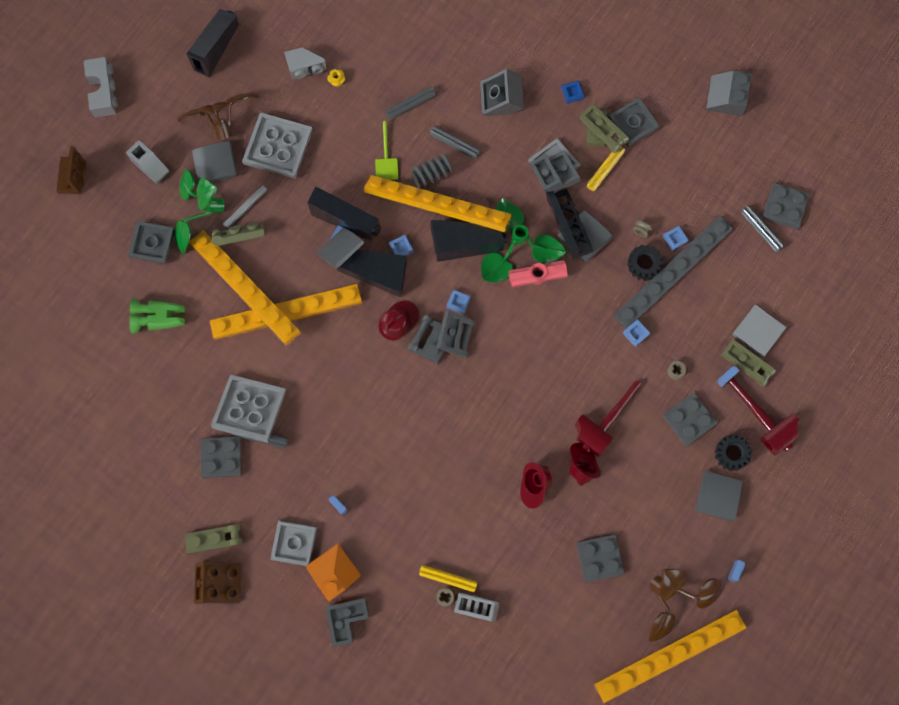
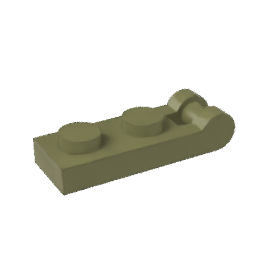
(603, 128)
(237, 233)
(748, 362)
(212, 539)

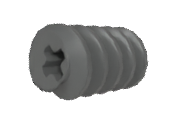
(431, 170)

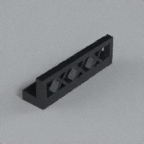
(570, 239)

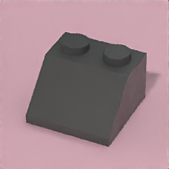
(729, 92)
(502, 93)

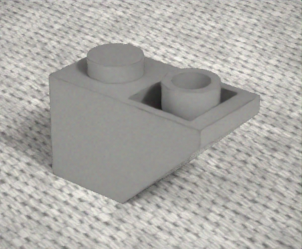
(303, 63)
(147, 162)

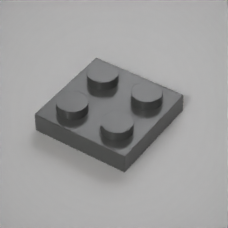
(634, 121)
(785, 206)
(151, 242)
(689, 419)
(220, 457)
(600, 558)

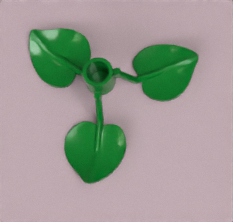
(206, 202)
(545, 248)

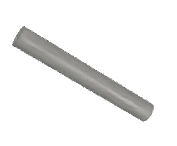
(237, 214)

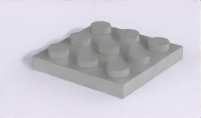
(277, 145)
(248, 408)

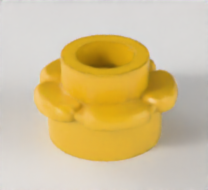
(336, 81)

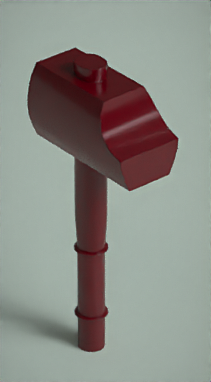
(778, 436)
(594, 437)

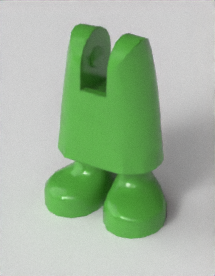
(159, 315)

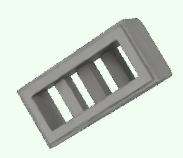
(493, 611)

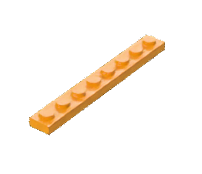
(437, 203)
(245, 288)
(292, 309)
(669, 656)

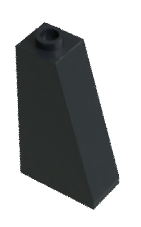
(212, 42)
(339, 212)
(464, 240)
(377, 269)

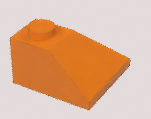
(333, 572)

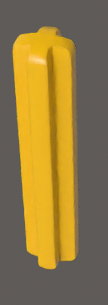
(604, 169)
(448, 578)

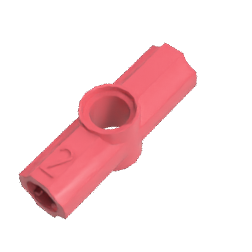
(550, 271)

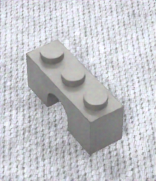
(103, 100)

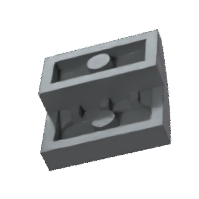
(215, 162)
(555, 172)
(596, 233)
(340, 248)
(718, 496)

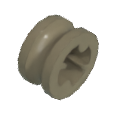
(642, 229)
(678, 364)
(443, 603)

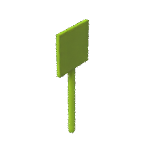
(386, 167)

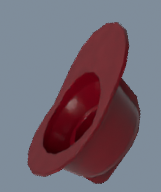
(398, 320)
(583, 465)
(534, 484)

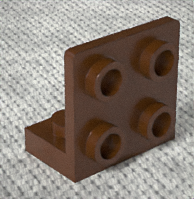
(71, 173)
(217, 583)

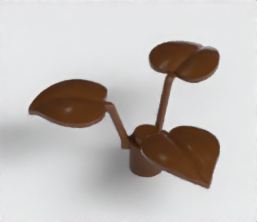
(221, 126)
(666, 587)

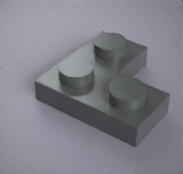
(341, 616)

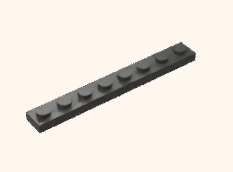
(673, 272)

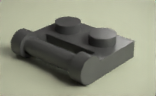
(451, 332)
(429, 351)

